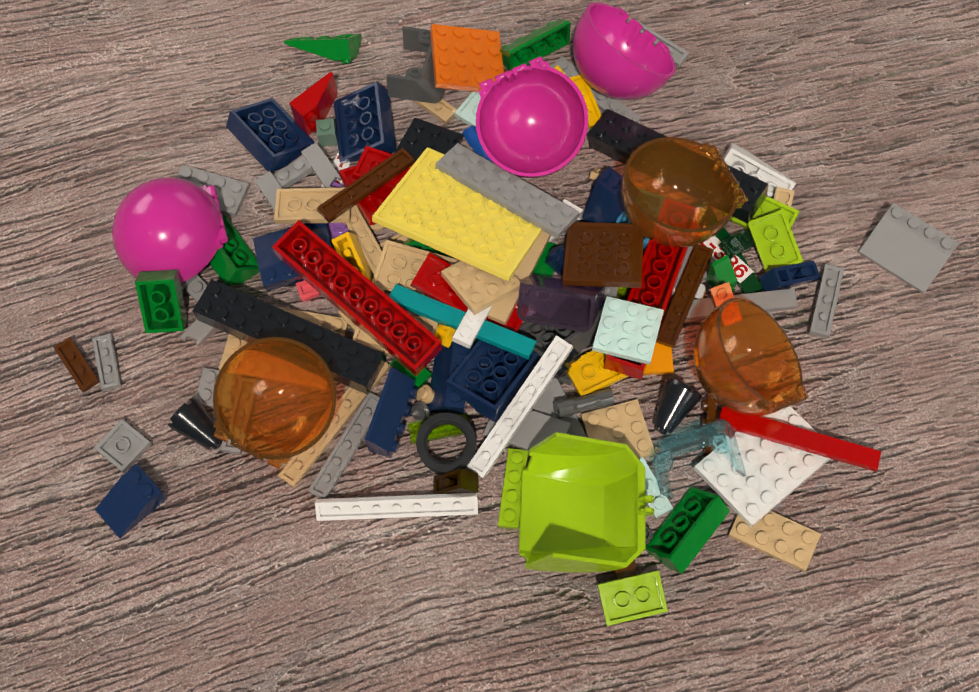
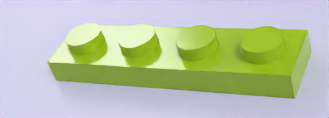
(510, 501)

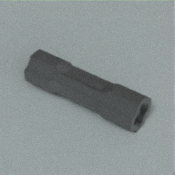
(571, 406)

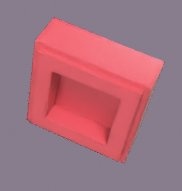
(306, 291)

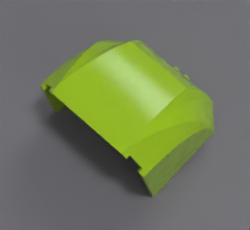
(582, 505)

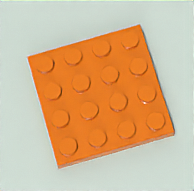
(464, 57)

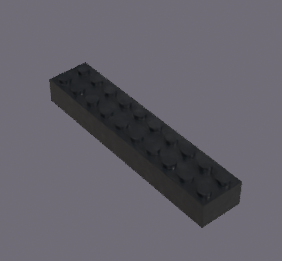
(621, 136)
(255, 319)

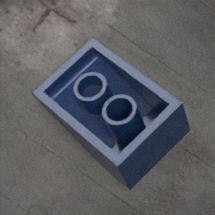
(605, 199)
(130, 501)

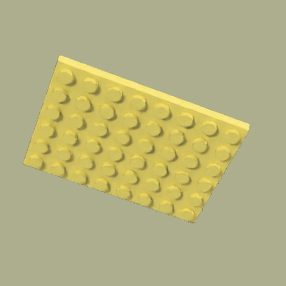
(456, 219)

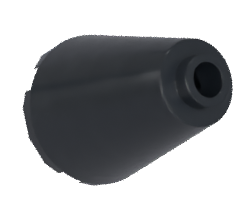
(674, 405)
(195, 424)

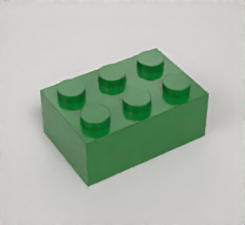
(161, 301)

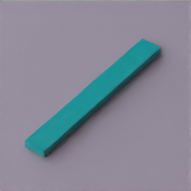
(452, 318)

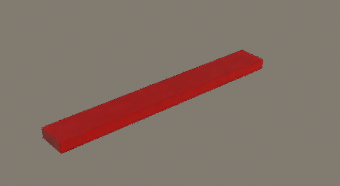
(803, 439)

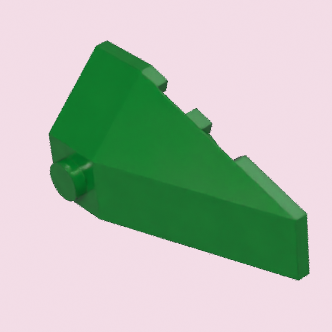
(341, 47)

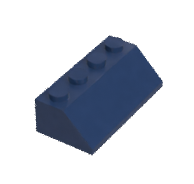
(445, 363)
(391, 413)

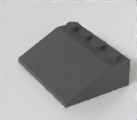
(545, 335)

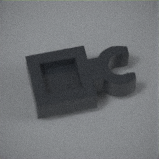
(564, 369)

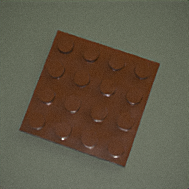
(603, 255)

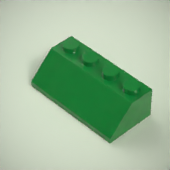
(536, 44)
(235, 260)
(687, 529)

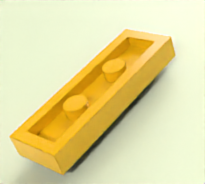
(593, 111)

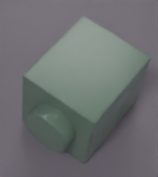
(326, 132)

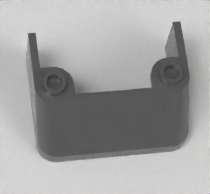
(418, 82)

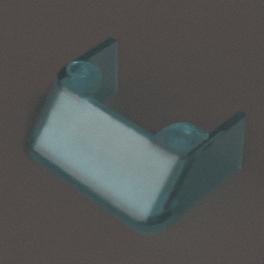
(714, 434)

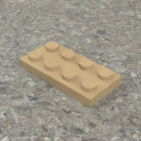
(302, 205)
(778, 538)

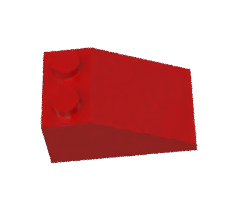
(314, 103)

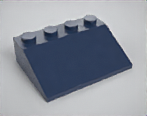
(363, 121)
(268, 133)
(271, 268)
(490, 378)

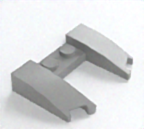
(312, 161)
(198, 329)

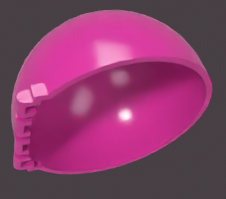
(618, 56)
(531, 120)
(168, 227)

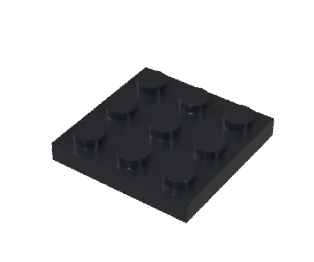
(424, 135)

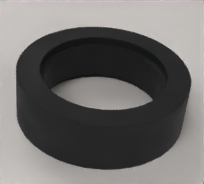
(445, 419)

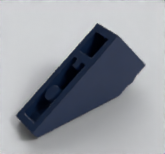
(789, 276)

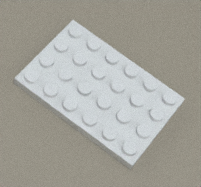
(770, 469)

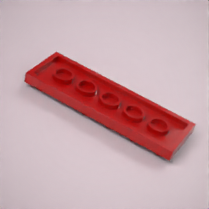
(430, 282)

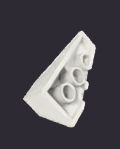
(750, 164)

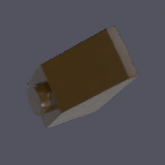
(456, 482)

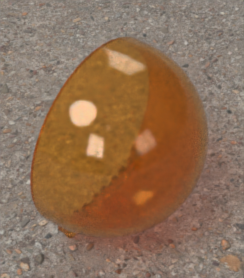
(679, 191)
(747, 360)
(274, 399)

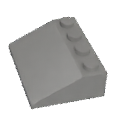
(908, 248)

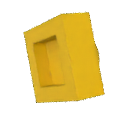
(445, 334)

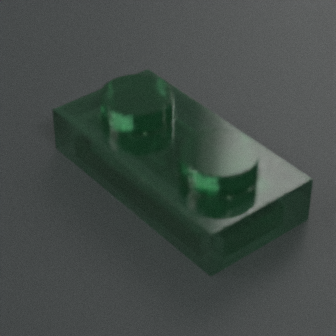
(737, 244)

